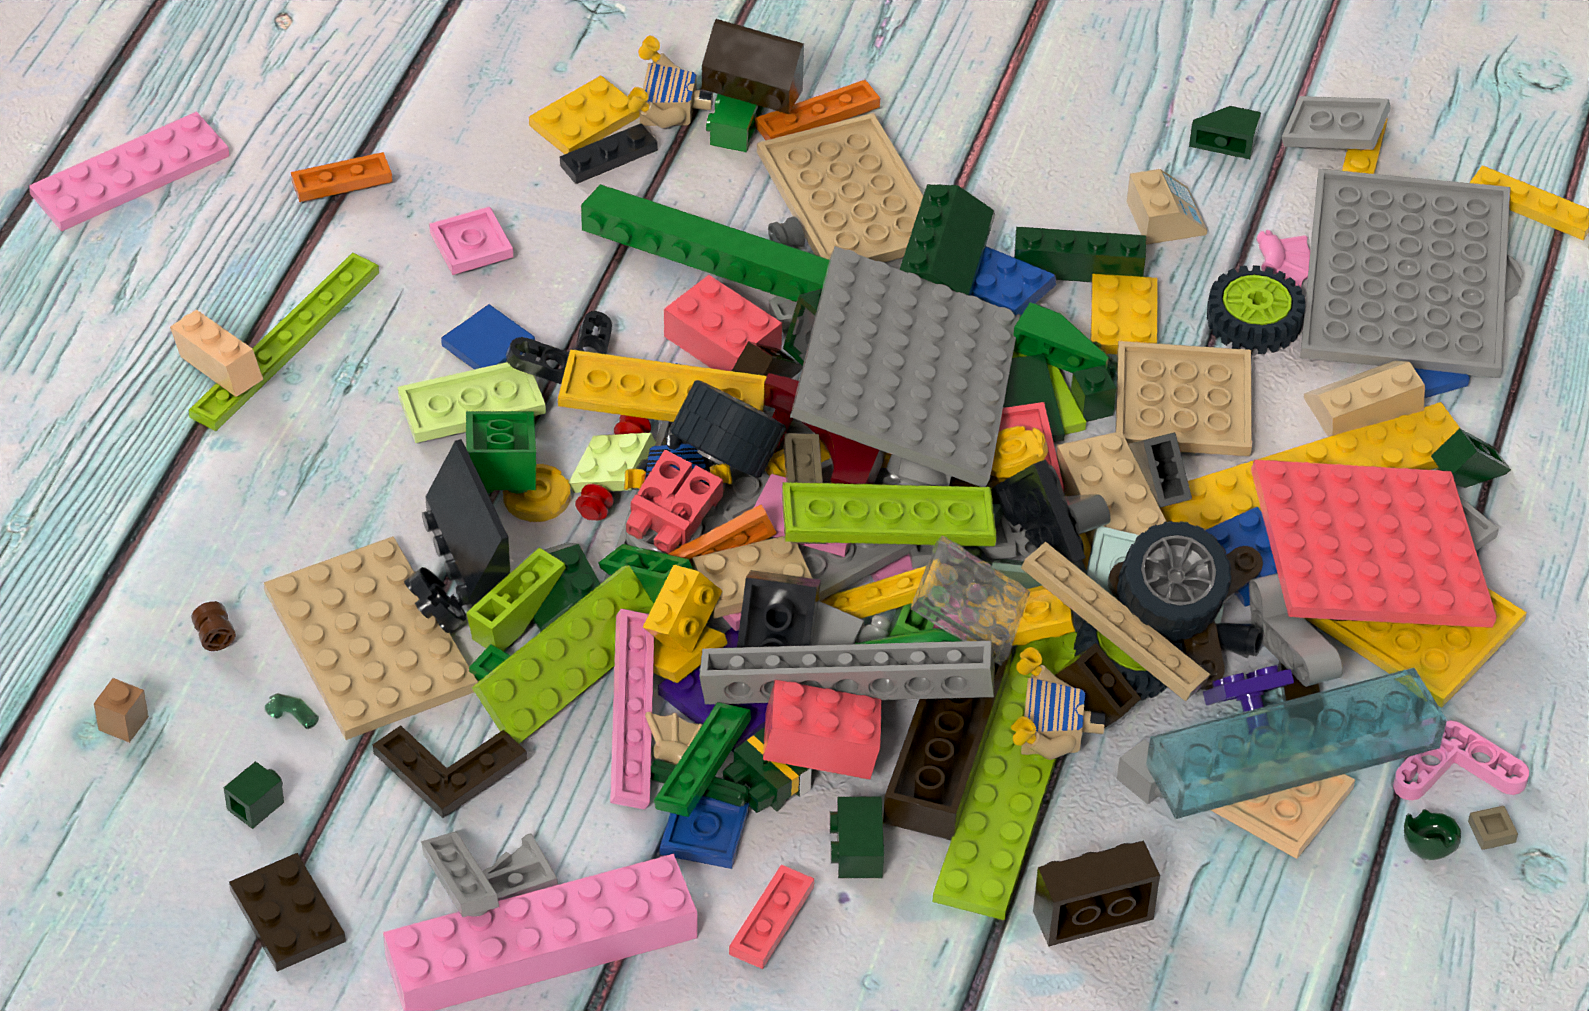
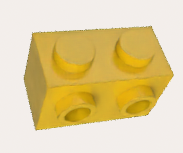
(682, 608)

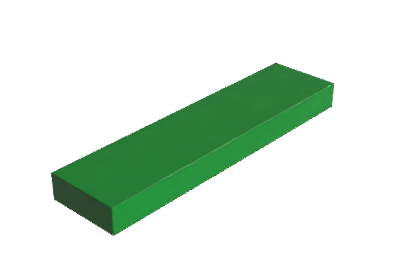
(702, 759)

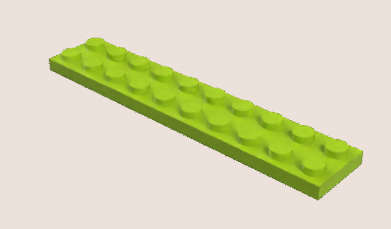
(1002, 802)

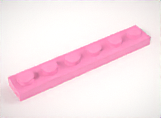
(630, 703)

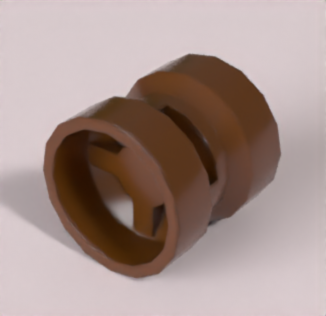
(213, 626)

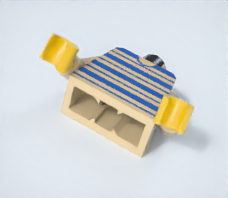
(667, 91)
(1052, 712)

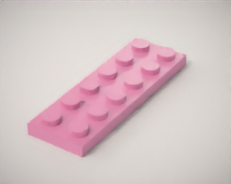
(128, 171)

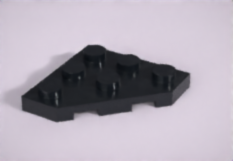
(1036, 505)

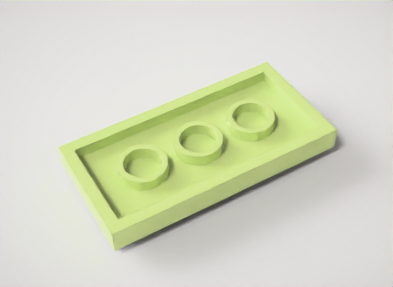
(440, 404)

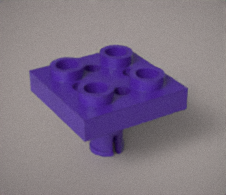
(1248, 690)

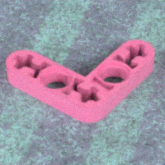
(1452, 752)

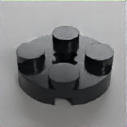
(434, 600)

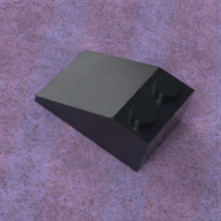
(778, 610)

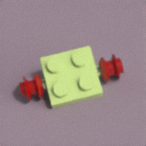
(605, 465)

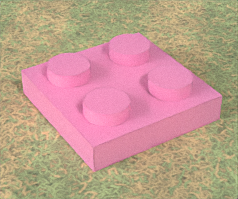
(471, 240)

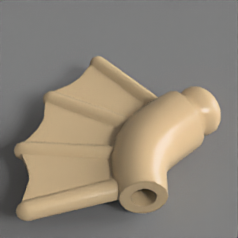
(671, 735)

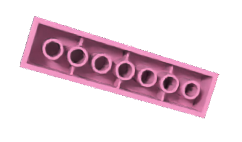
(541, 935)

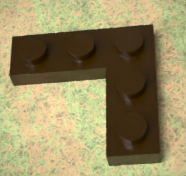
(453, 786)

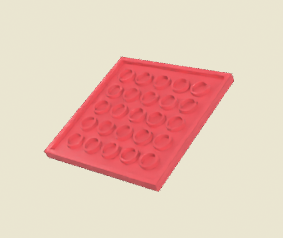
(1372, 544)

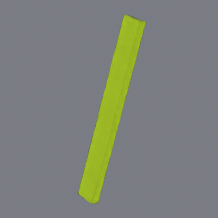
(290, 336)

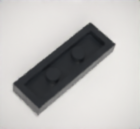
(608, 153)

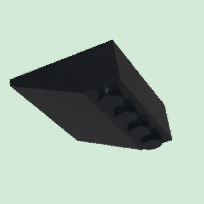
(466, 528)

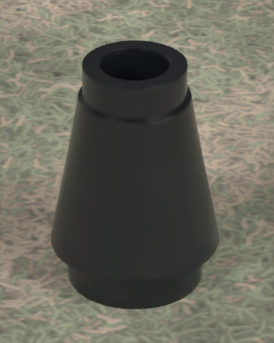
(1240, 638)

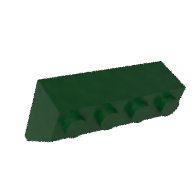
(948, 237)
(1079, 254)

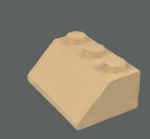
(1368, 398)

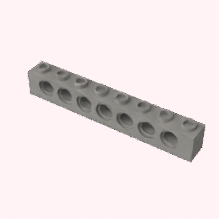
(871, 670)

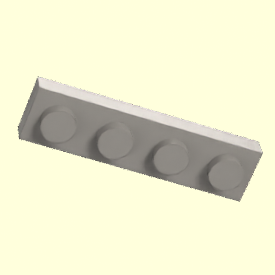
(460, 874)

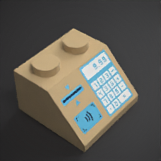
(1163, 207)

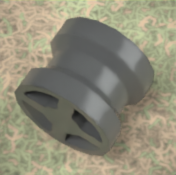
(787, 233)

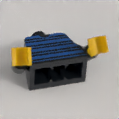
(636, 477)

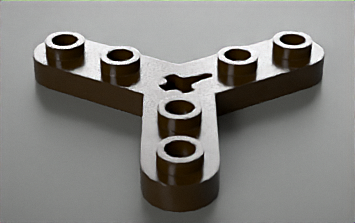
(1205, 647)

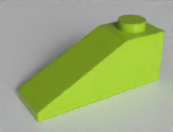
(513, 603)

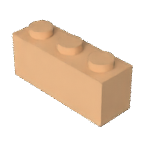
(216, 353)

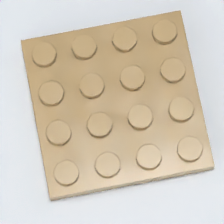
(1185, 391)

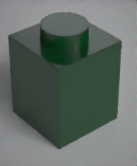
(1094, 392)
(254, 794)

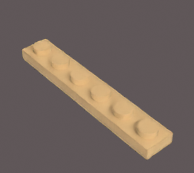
(1115, 621)

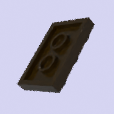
(287, 912)

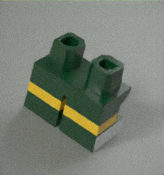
(768, 780)

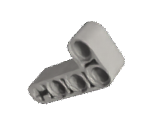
(1291, 638)

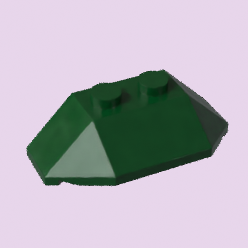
(571, 587)

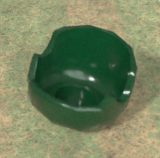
(1431, 835)

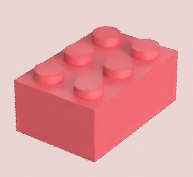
(718, 323)
(822, 729)

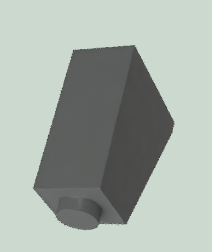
(1162, 468)

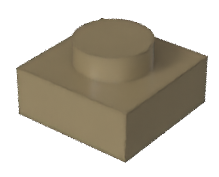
(1492, 827)

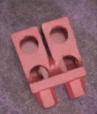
(673, 502)

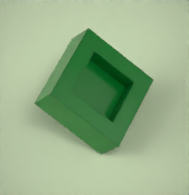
(487, 662)

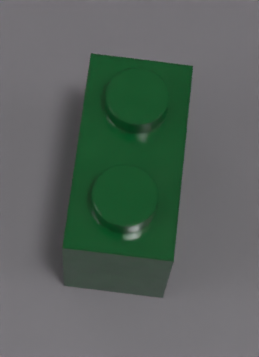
(859, 837)

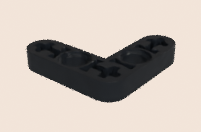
(546, 352)

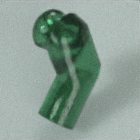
(293, 705)

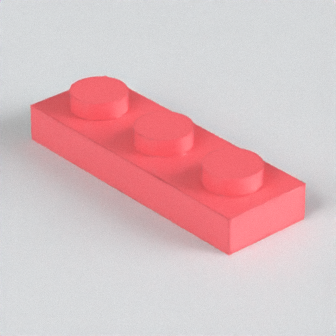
(771, 916)

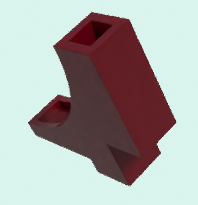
(850, 459)

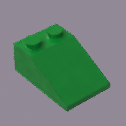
(503, 449)

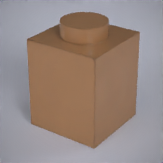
(121, 710)

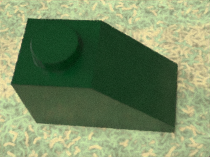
(1226, 131)
(1469, 459)

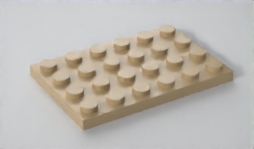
(845, 187)
(367, 638)

